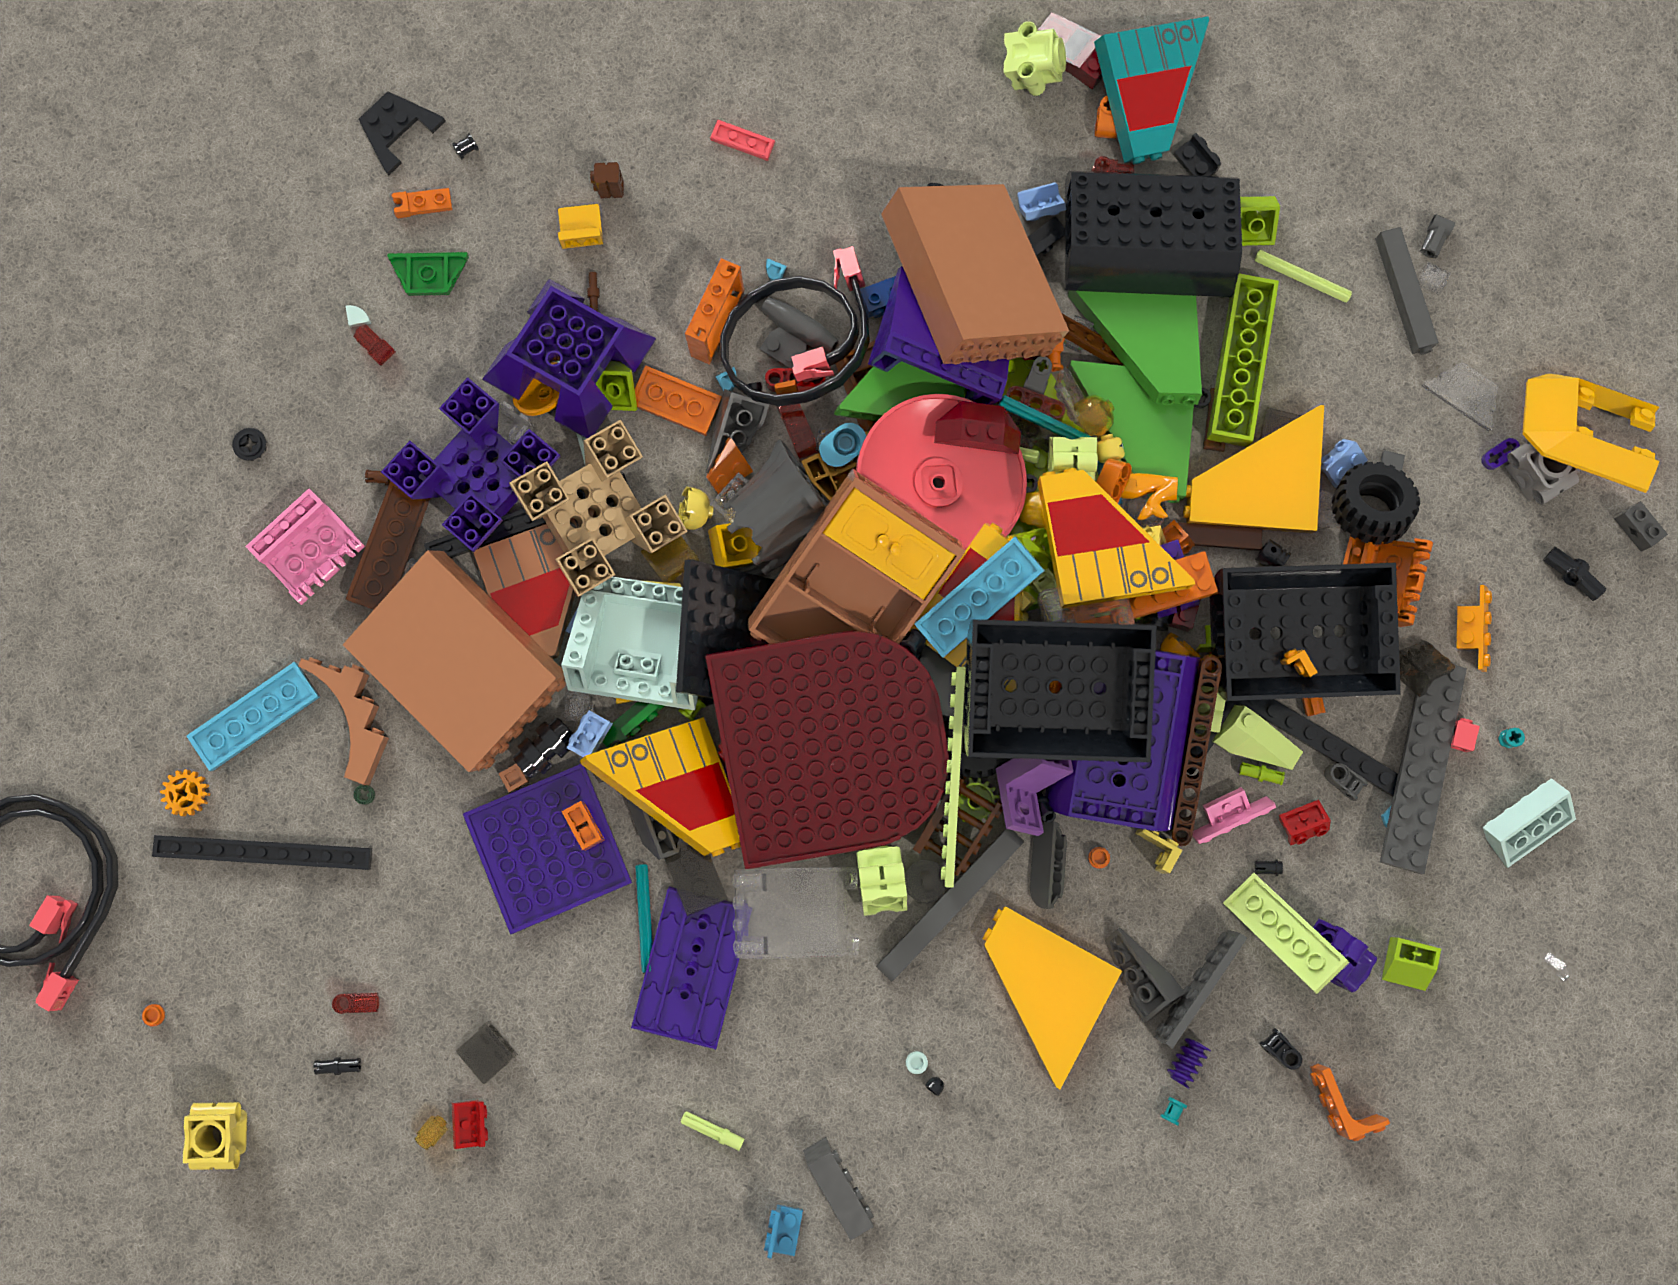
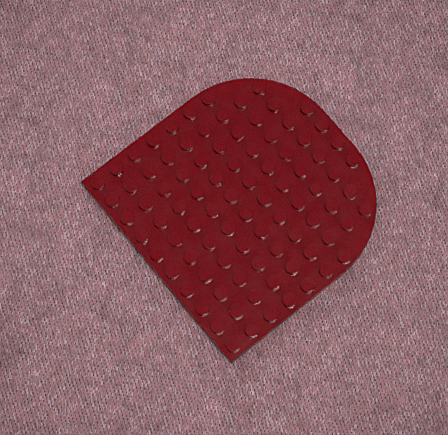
(827, 744)

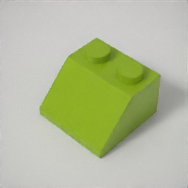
(1259, 220)

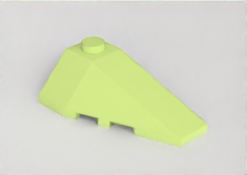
(1253, 737)

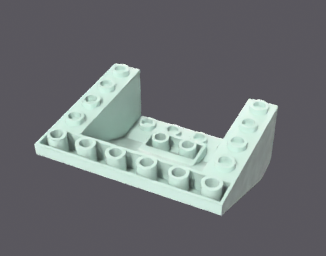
(627, 643)

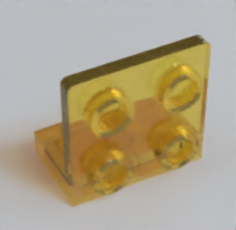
(670, 559)

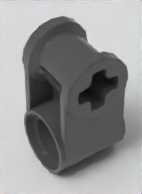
(1037, 380)
(1348, 783)

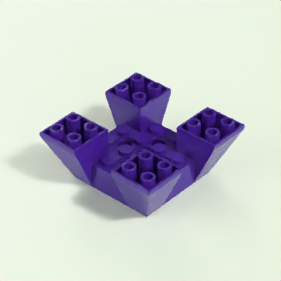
(530, 355)
(446, 477)

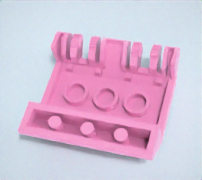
(305, 545)

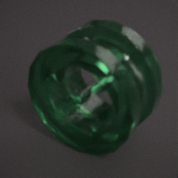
(357, 793)

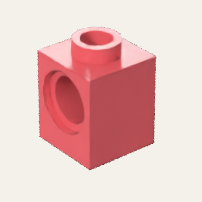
(1464, 735)

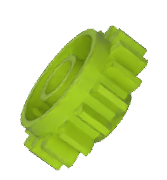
(982, 790)

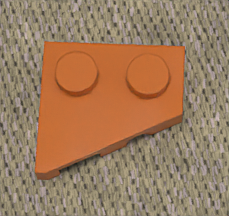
(727, 466)

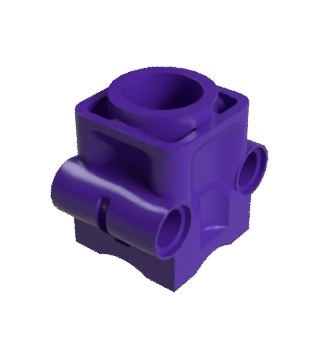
(1354, 950)

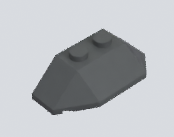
(654, 835)

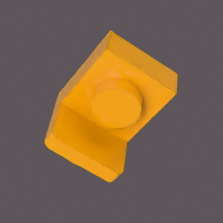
(1302, 662)

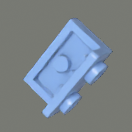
(1040, 202)
(1341, 459)

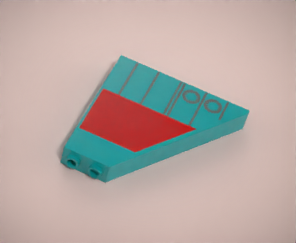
(1148, 82)

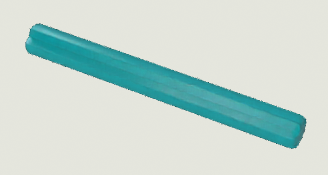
(1040, 419)
(644, 914)

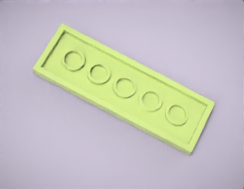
(1286, 933)

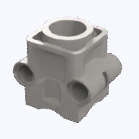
(1534, 479)

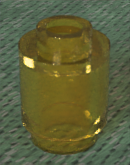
(431, 1132)

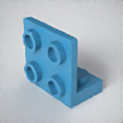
(785, 1230)

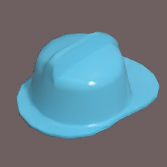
(842, 444)

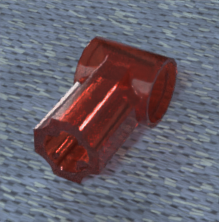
(376, 347)
(357, 1003)

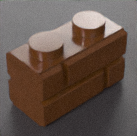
(607, 180)

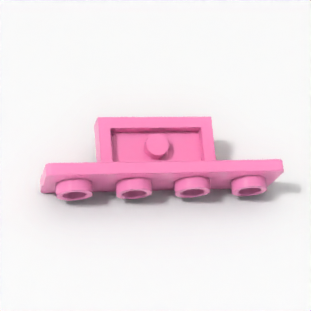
(1229, 813)

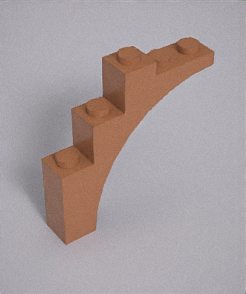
(365, 745)

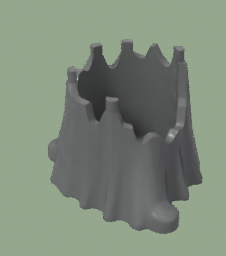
(778, 507)

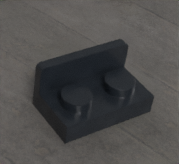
(1197, 157)

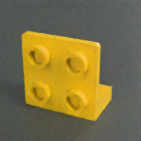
(580, 226)

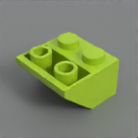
(1410, 963)

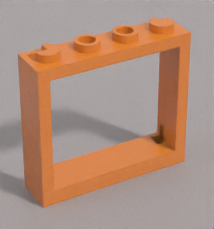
(714, 311)

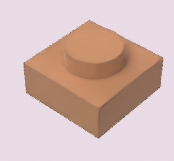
(513, 778)

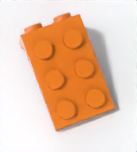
(1339, 1115)

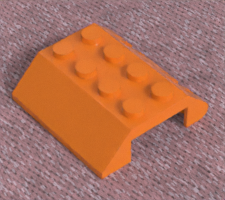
(1408, 568)

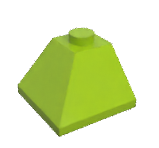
(618, 386)

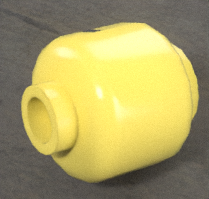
(1110, 448)

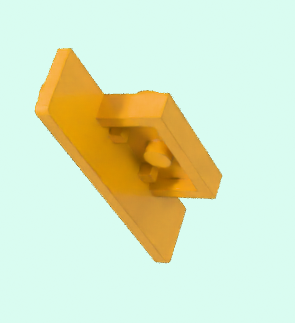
(1473, 628)

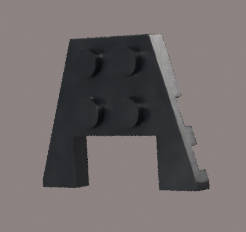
(389, 120)

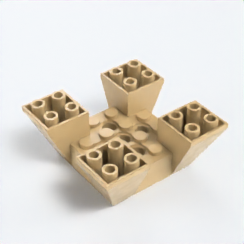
(558, 502)

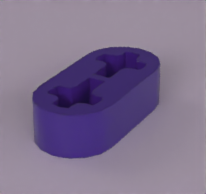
(1498, 450)

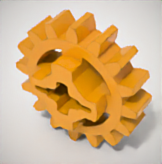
(189, 785)

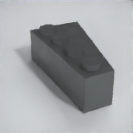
(838, 1189)

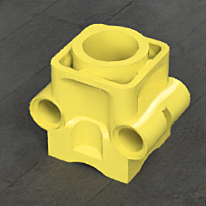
(201, 1148)

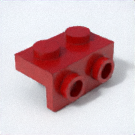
(469, 1124)

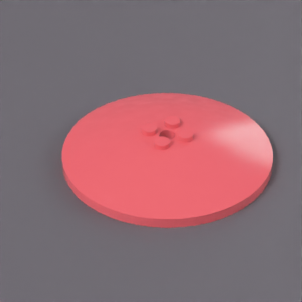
(976, 482)

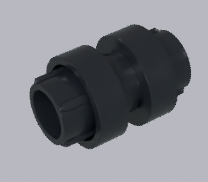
(536, 755)

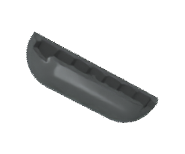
(1048, 866)

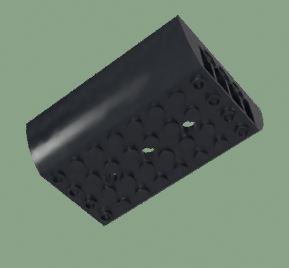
(1148, 252)
(1073, 720)

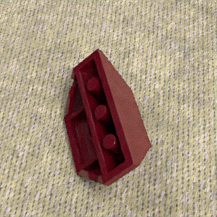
(978, 428)

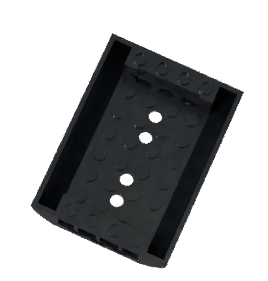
(1295, 601)

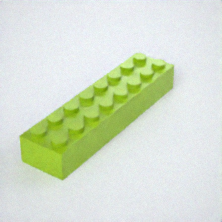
(1242, 361)

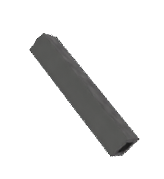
(1406, 291)

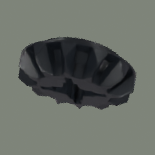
(242, 439)

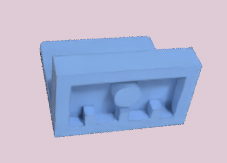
(589, 734)

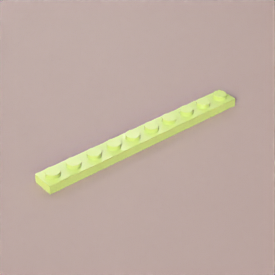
(953, 767)

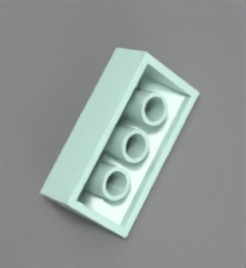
(1530, 822)

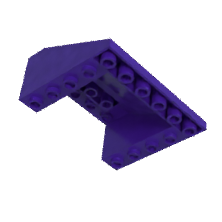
(907, 339)

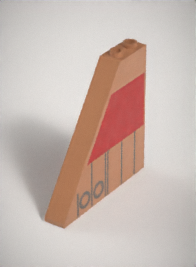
(530, 584)

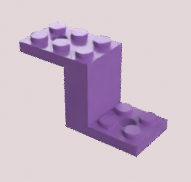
(1018, 786)

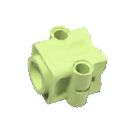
(1034, 58)
(1073, 453)
(882, 880)

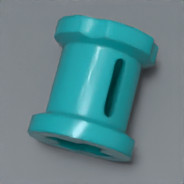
(1518, 735)
(1173, 1111)

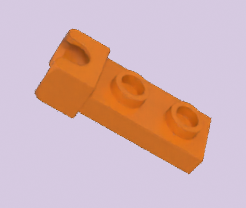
(422, 202)

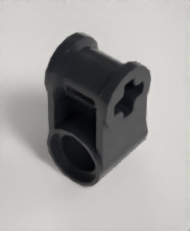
(914, 642)
(1278, 1047)

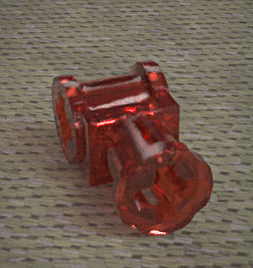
(1111, 165)

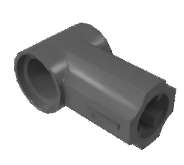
(1438, 232)

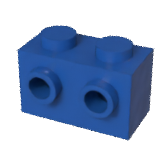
(877, 297)

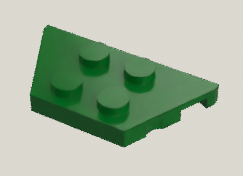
(428, 272)

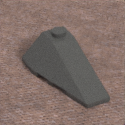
(738, 419)
(1148, 982)

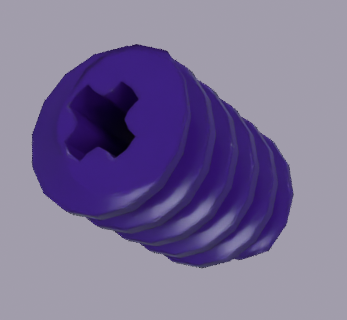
(1187, 1062)

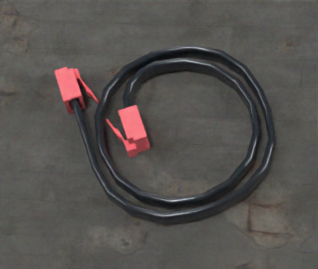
(57, 911)

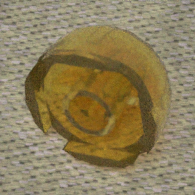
(1095, 414)

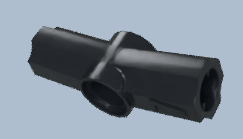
(1575, 573)

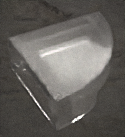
(1557, 966)

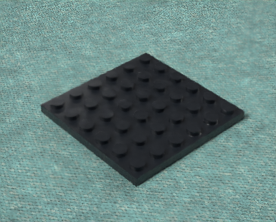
(714, 619)

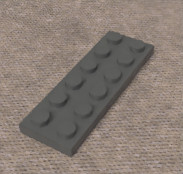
(1204, 981)

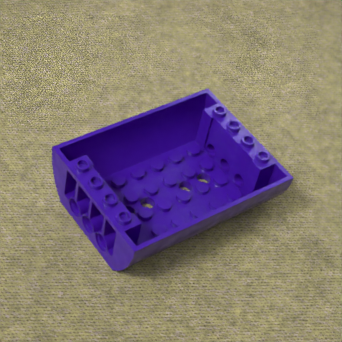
(1149, 788)

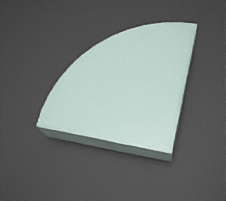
(356, 316)

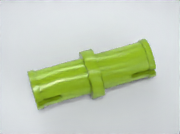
(1261, 773)

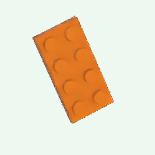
(676, 400)
(1205, 586)

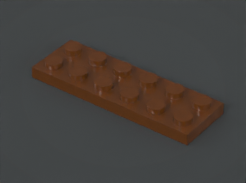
(387, 547)

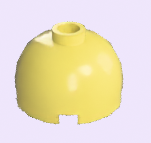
(694, 508)

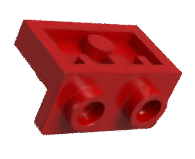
(1305, 822)

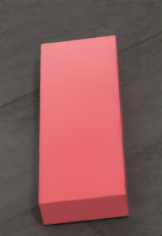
(742, 140)

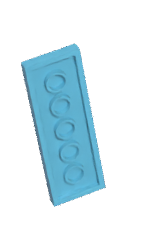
(979, 596)
(253, 716)

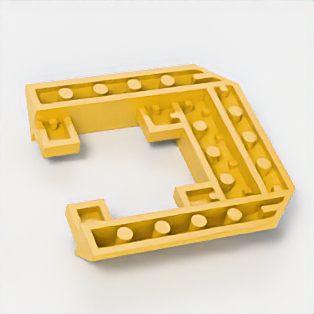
(1554, 431)

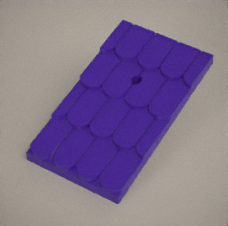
(689, 984)

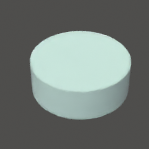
(916, 1062)

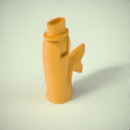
(1163, 489)

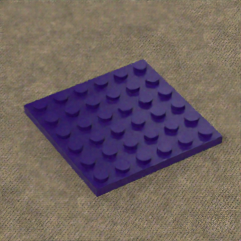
(534, 854)

